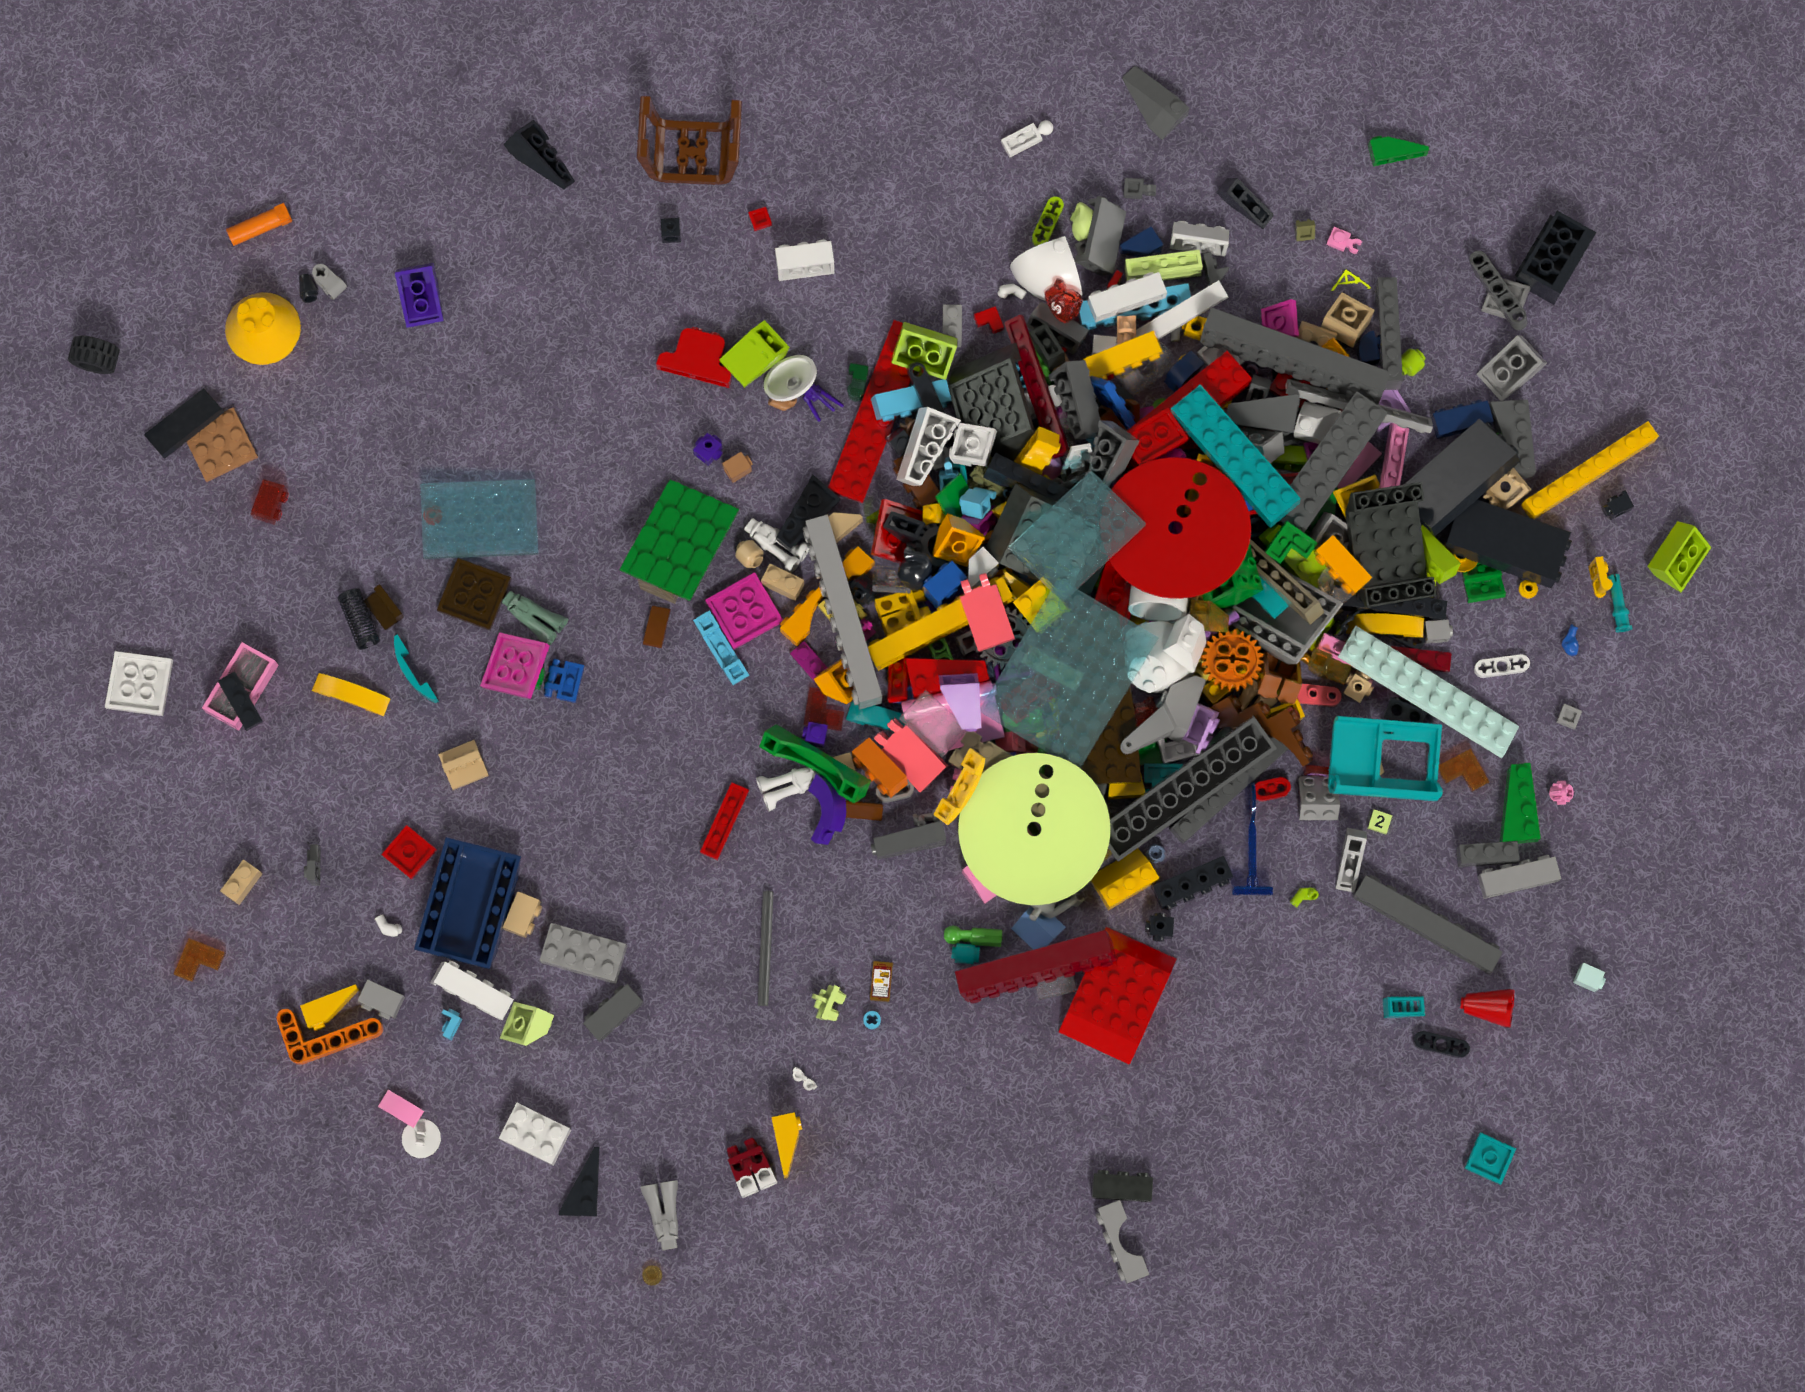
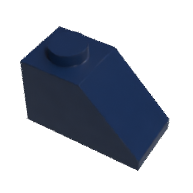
(1143, 244)

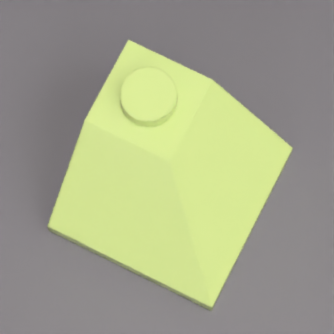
(526, 1024)

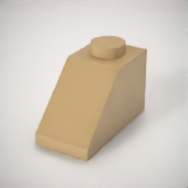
(843, 524)

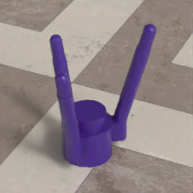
(813, 394)

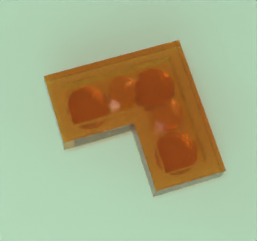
(1466, 766)
(194, 955)

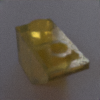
(1209, 615)

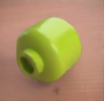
(1412, 362)

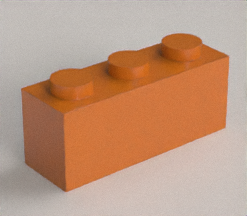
(879, 768)

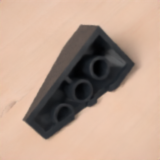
(531, 149)

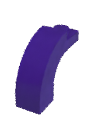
(832, 810)

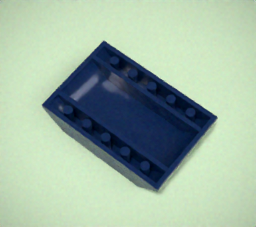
(468, 903)

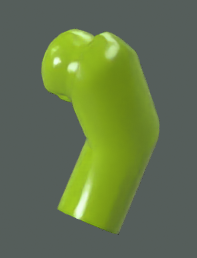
(1304, 894)

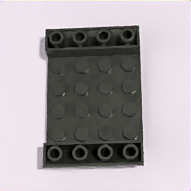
(992, 397)
(1389, 544)

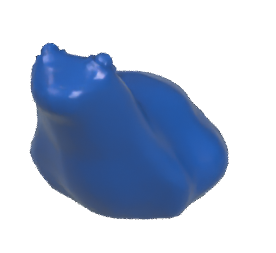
(1570, 642)

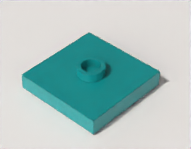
(1490, 1158)

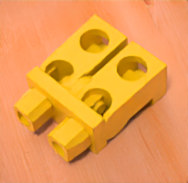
(899, 609)

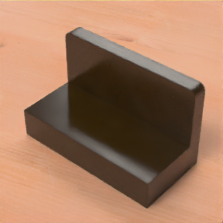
(383, 608)

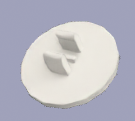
(422, 1139)

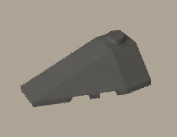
(1156, 103)

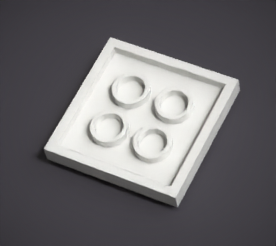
(138, 683)

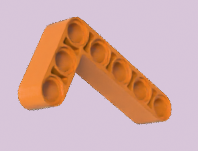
(325, 1040)

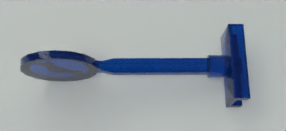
(1252, 886)

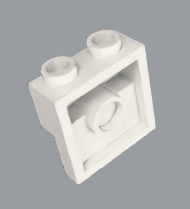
(972, 445)

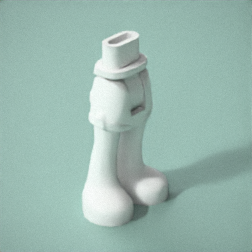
(766, 537)
(800, 779)

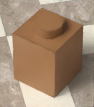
(737, 467)

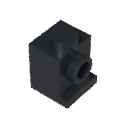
(1617, 505)
(862, 590)

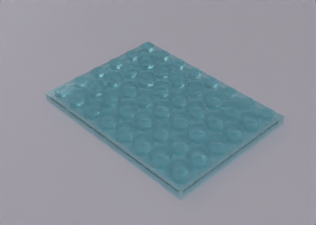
(1068, 675)

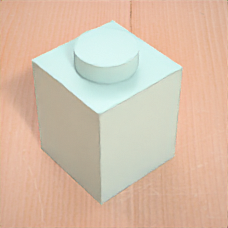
(1589, 977)

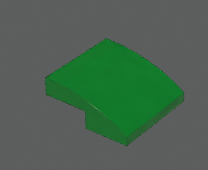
(1482, 591)

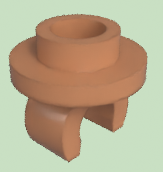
(909, 425)

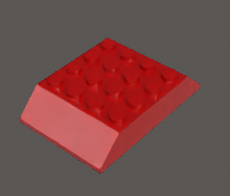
(1119, 999)

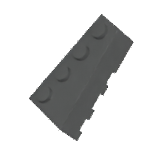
(1514, 424)

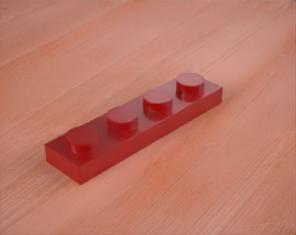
(724, 821)

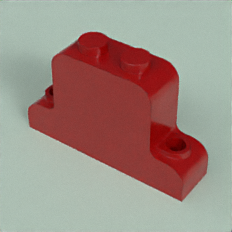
(697, 358)

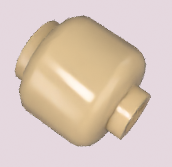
(749, 554)

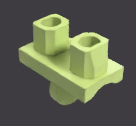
(825, 1001)

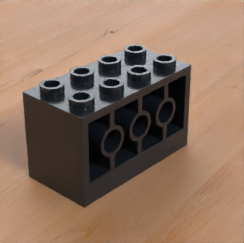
(1554, 256)

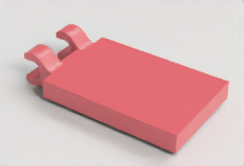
(986, 614)
(911, 755)

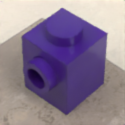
(815, 734)

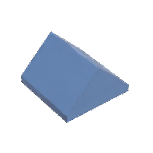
(1038, 932)

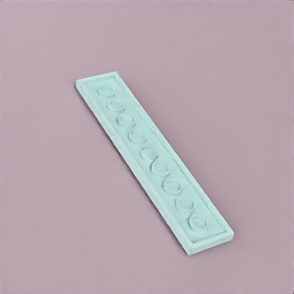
(1428, 691)

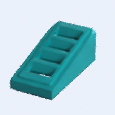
(1388, 1010)

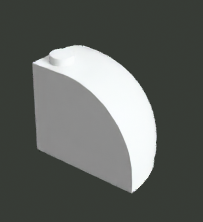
(1043, 264)

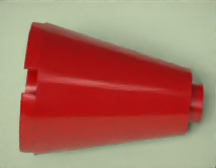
(1490, 1006)

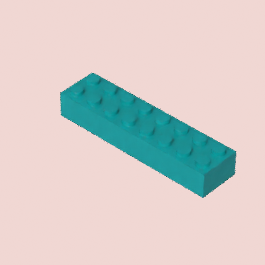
(1235, 456)

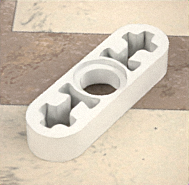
(1516, 669)

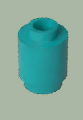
(965, 953)

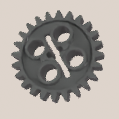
(1019, 625)

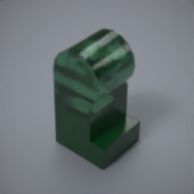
(857, 387)

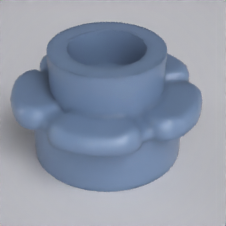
(1150, 853)

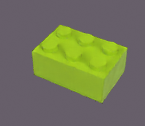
(926, 347)

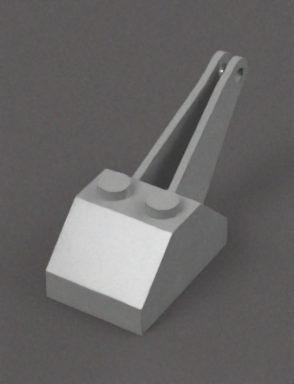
(1171, 718)

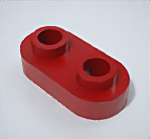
(1271, 790)

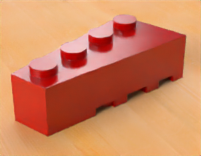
(925, 673)

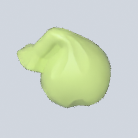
(1081, 221)

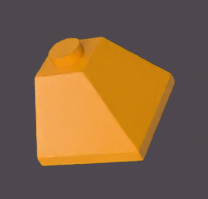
(957, 540)
(834, 683)

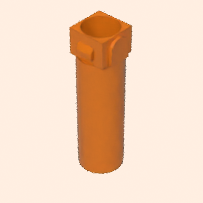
(259, 224)

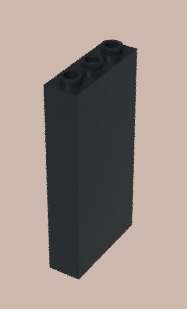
(1462, 474)
(1509, 543)

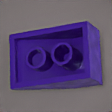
(419, 295)

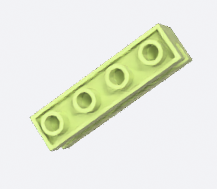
(1169, 266)

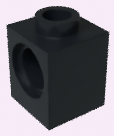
(670, 230)

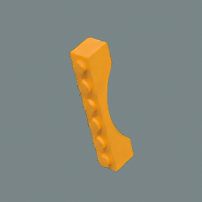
(798, 625)

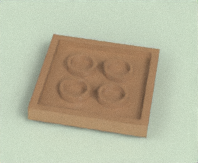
(221, 446)

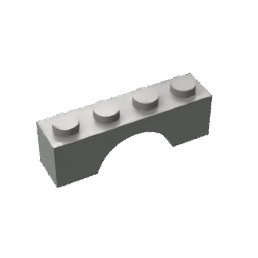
(1131, 1266)

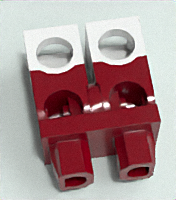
(750, 1161)

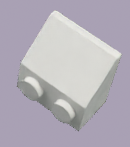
(1186, 642)

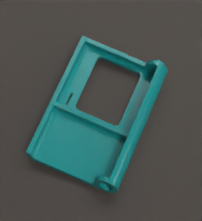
(1357, 758)

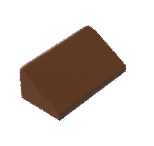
(864, 810)

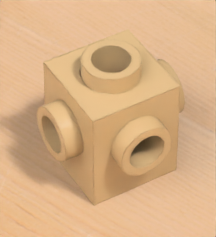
(1356, 692)

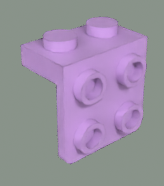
(1202, 724)

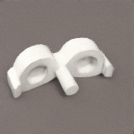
(798, 1076)

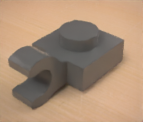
(1135, 189)

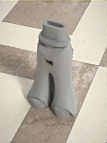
(664, 1224)

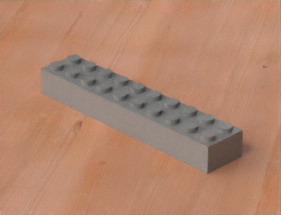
(843, 612)

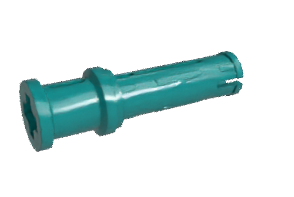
(1620, 611)

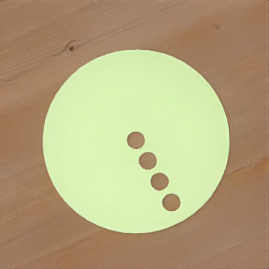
(1040, 866)

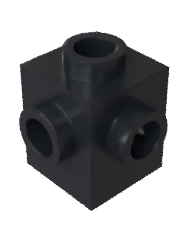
(1166, 923)

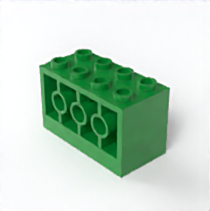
(1239, 586)

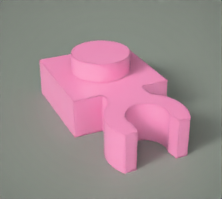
(1340, 239)

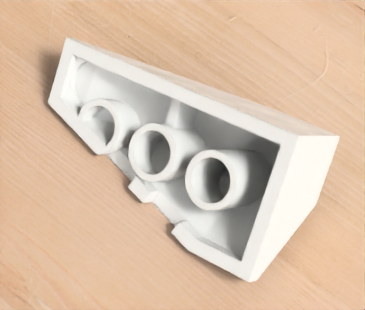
(1077, 461)

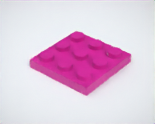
(744, 611)
(515, 665)

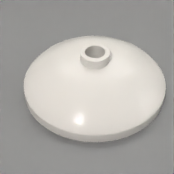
(790, 378)

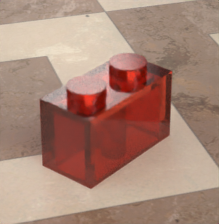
(269, 502)

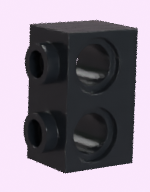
(1405, 710)

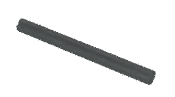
(765, 948)

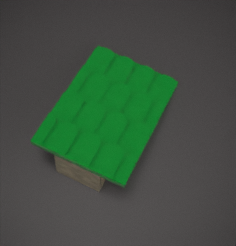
(678, 542)

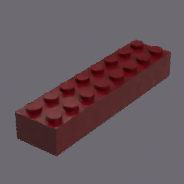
(1036, 966)

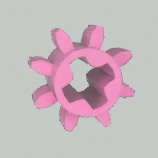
(1561, 792)

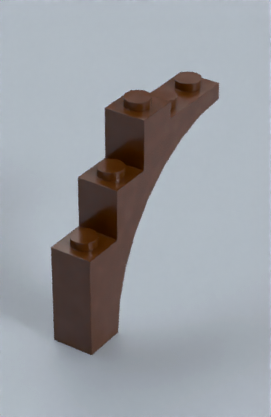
(1279, 726)

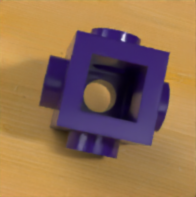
(708, 448)

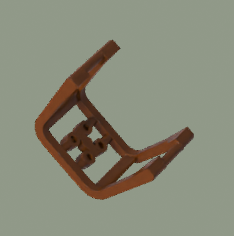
(729, 151)

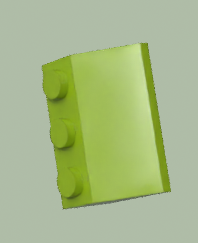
(1679, 555)

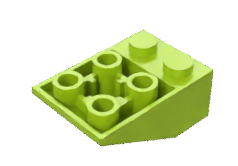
(755, 354)

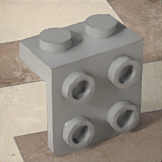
(1316, 800)

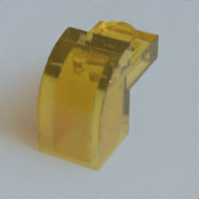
(1326, 667)

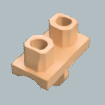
(1126, 328)

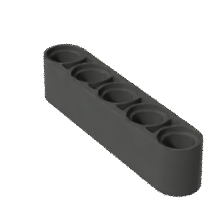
(1502, 297)

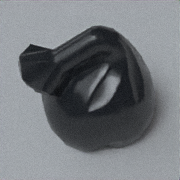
(914, 568)

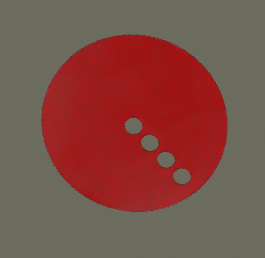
(1211, 538)

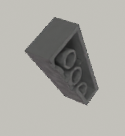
(1077, 398)
(1111, 452)

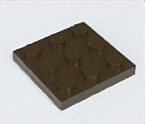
(474, 594)

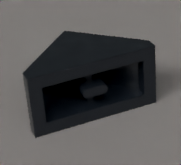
(903, 527)

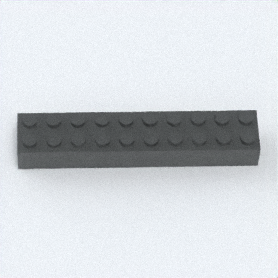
(1293, 356)
(1188, 787)

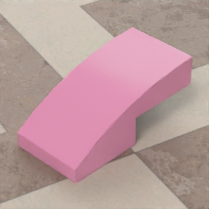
(401, 1108)

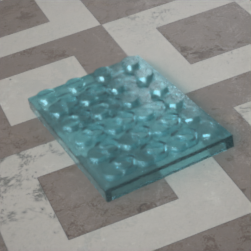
(479, 519)
(1077, 536)

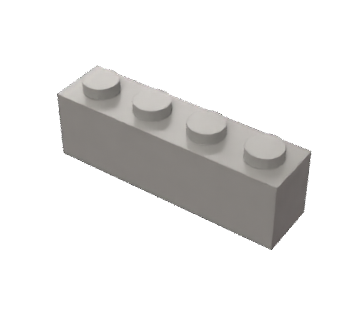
(1519, 877)

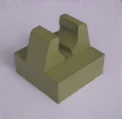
(1305, 230)

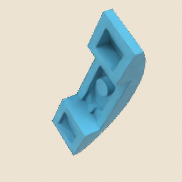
(720, 648)

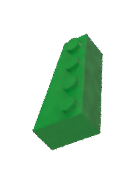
(1519, 808)

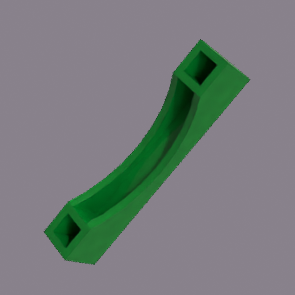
(787, 745)

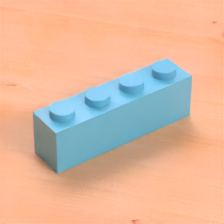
(905, 401)

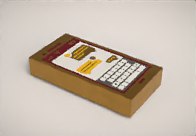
(881, 981)

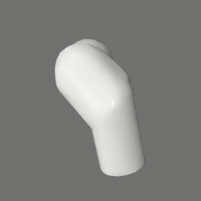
(1011, 289)
(386, 928)

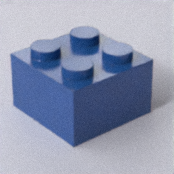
(944, 585)

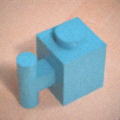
(948, 474)
(976, 502)

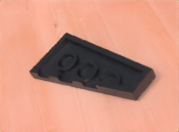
(814, 502)

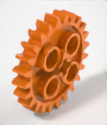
(1231, 677)

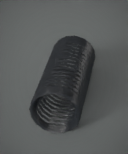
(342, 599)

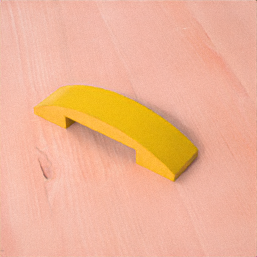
(1388, 624)
(351, 693)
(963, 788)

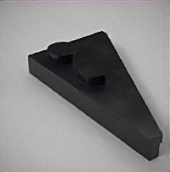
(584, 1194)

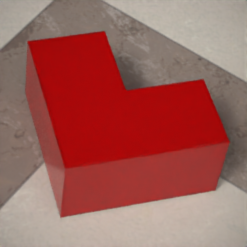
(991, 317)

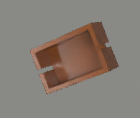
(1283, 684)

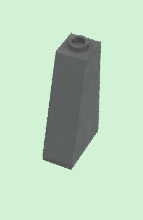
(1268, 413)
(909, 841)

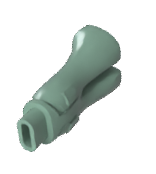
(526, 610)

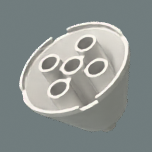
(1159, 668)

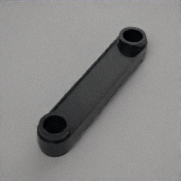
(926, 391)

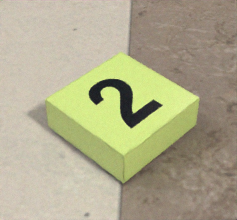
(1379, 822)

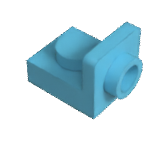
(451, 1027)

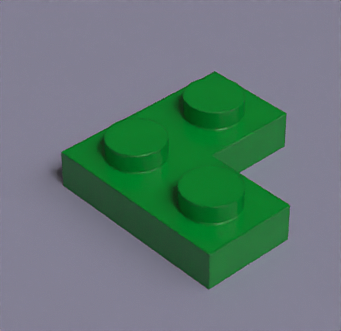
(1288, 538)

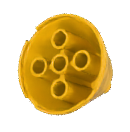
(262, 328)

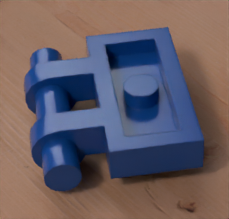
(569, 683)

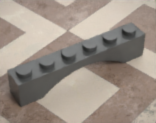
(1389, 326)

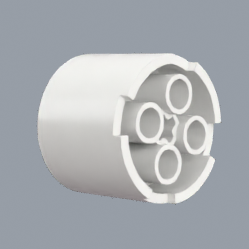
(1156, 608)

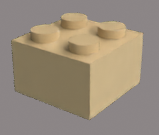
(1348, 319)

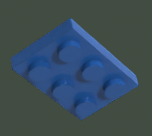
(1107, 396)

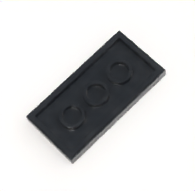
(184, 423)

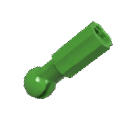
(975, 936)

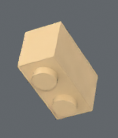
(782, 582)
(241, 882)
(522, 915)

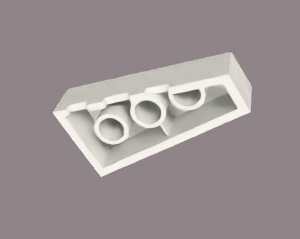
(925, 444)

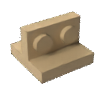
(463, 765)

